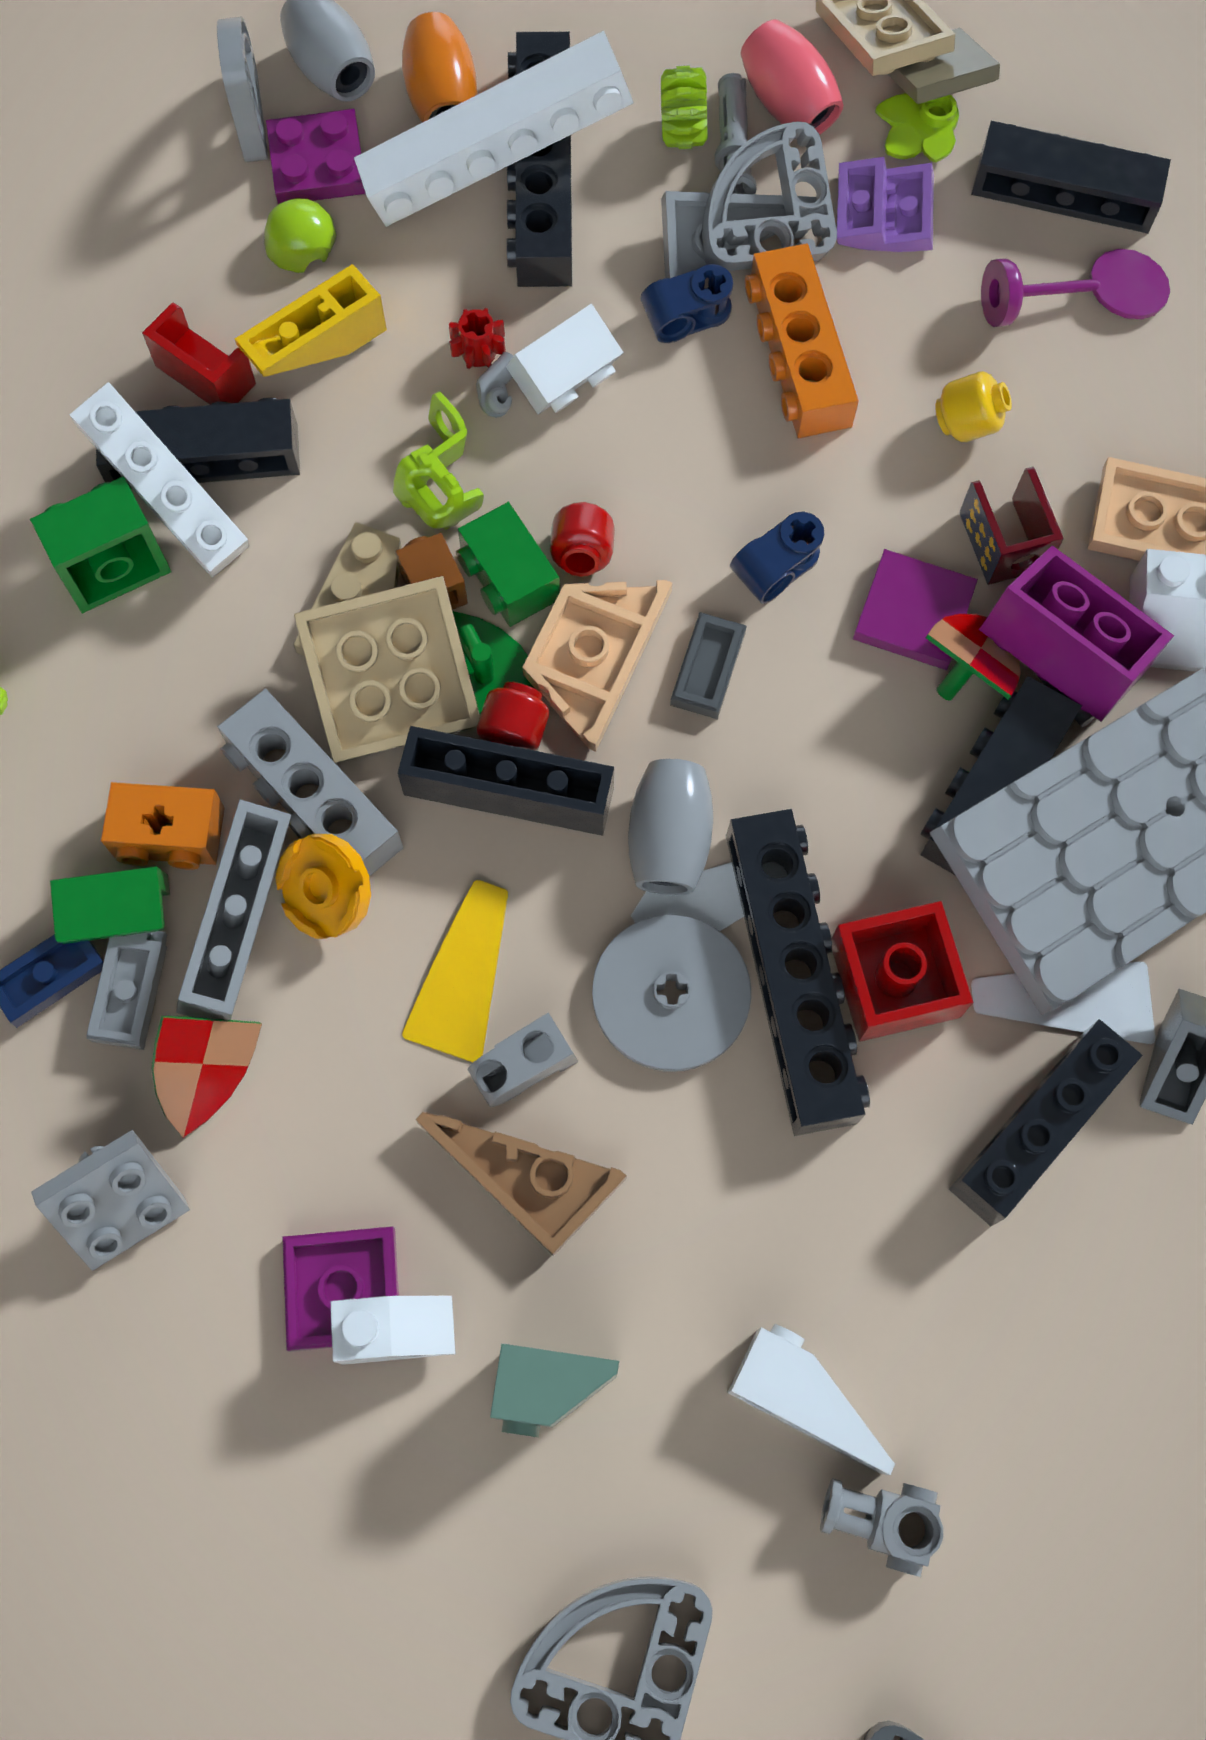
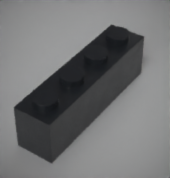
(1071, 177)
(225, 440)
(1025, 738)
(506, 780)

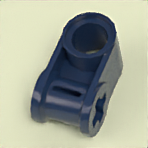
(684, 306)
(776, 561)

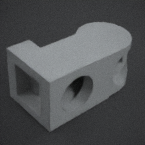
(521, 1061)

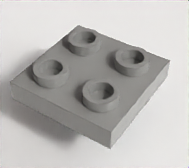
(110, 1200)

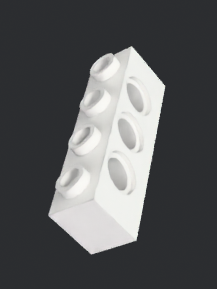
(159, 479)

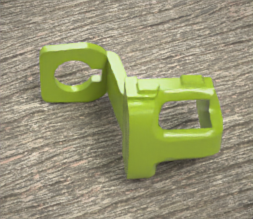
(427, 463)

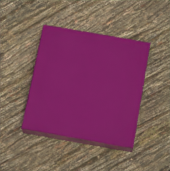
(908, 602)
(333, 1269)

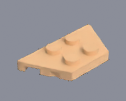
(592, 651)

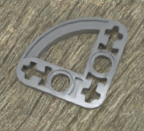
(242, 86)
(799, 215)
(648, 1699)

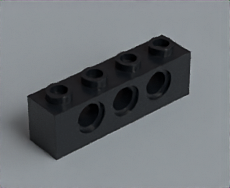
(1045, 1123)

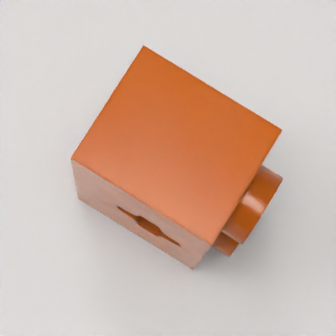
(141, 809)

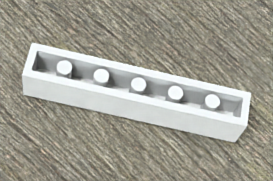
(494, 129)

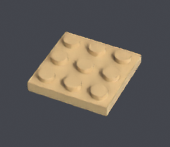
(387, 667)

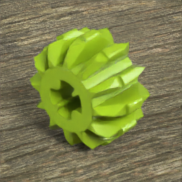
(684, 107)

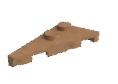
(537, 1186)

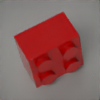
(900, 971)

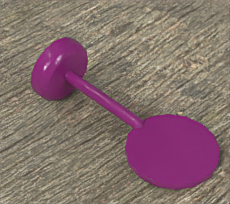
(1120, 280)

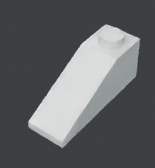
(799, 1392)

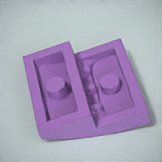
(885, 206)

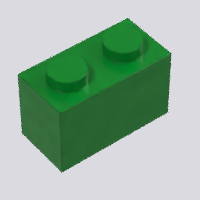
(508, 565)

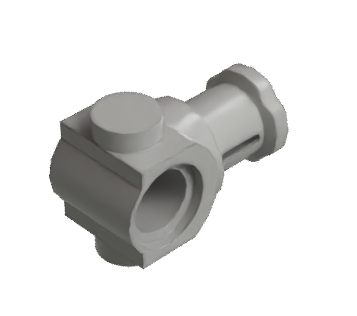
(883, 1522)

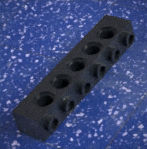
(542, 188)
(810, 1103)

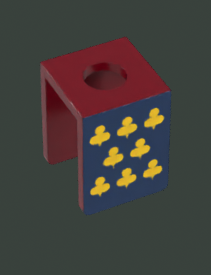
(986, 538)

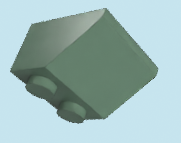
(544, 1386)

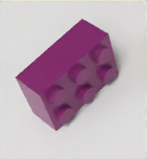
(1075, 632)

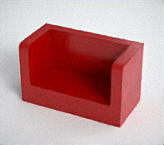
(196, 361)

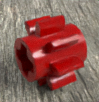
(477, 338)

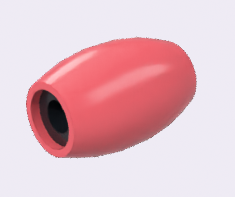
(791, 76)

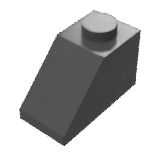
(1178, 1061)

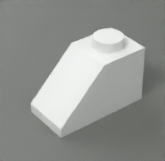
(392, 1328)

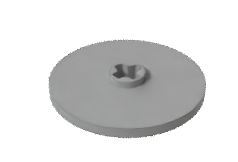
(644, 1023)

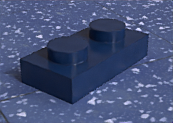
(45, 977)

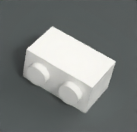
(565, 360)

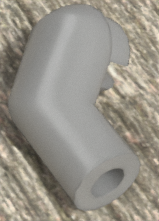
(492, 387)

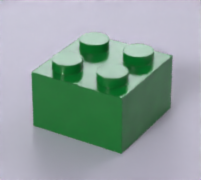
(100, 544)

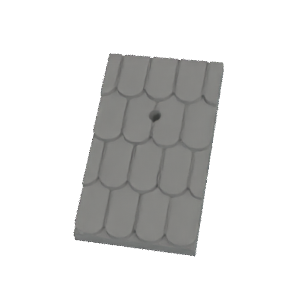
(1092, 848)

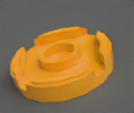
(323, 886)

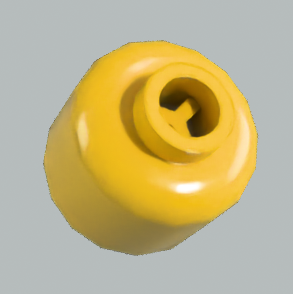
(973, 407)

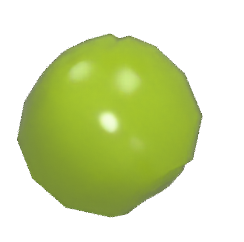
(298, 234)

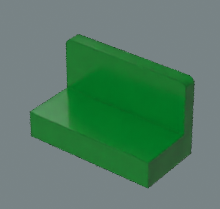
(109, 904)

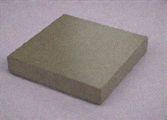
(948, 73)

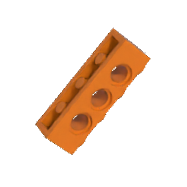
(792, 278)

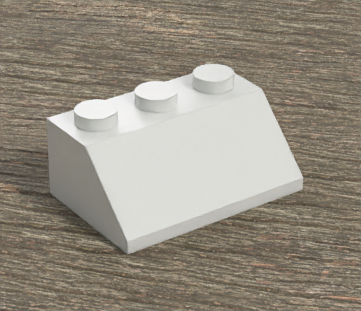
(1173, 594)

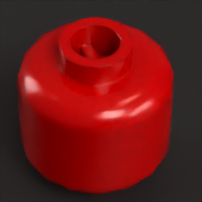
(582, 538)
(513, 716)

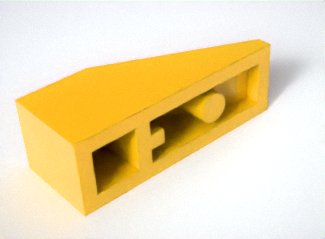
(317, 326)

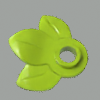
(919, 127)

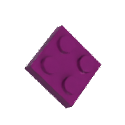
(315, 156)

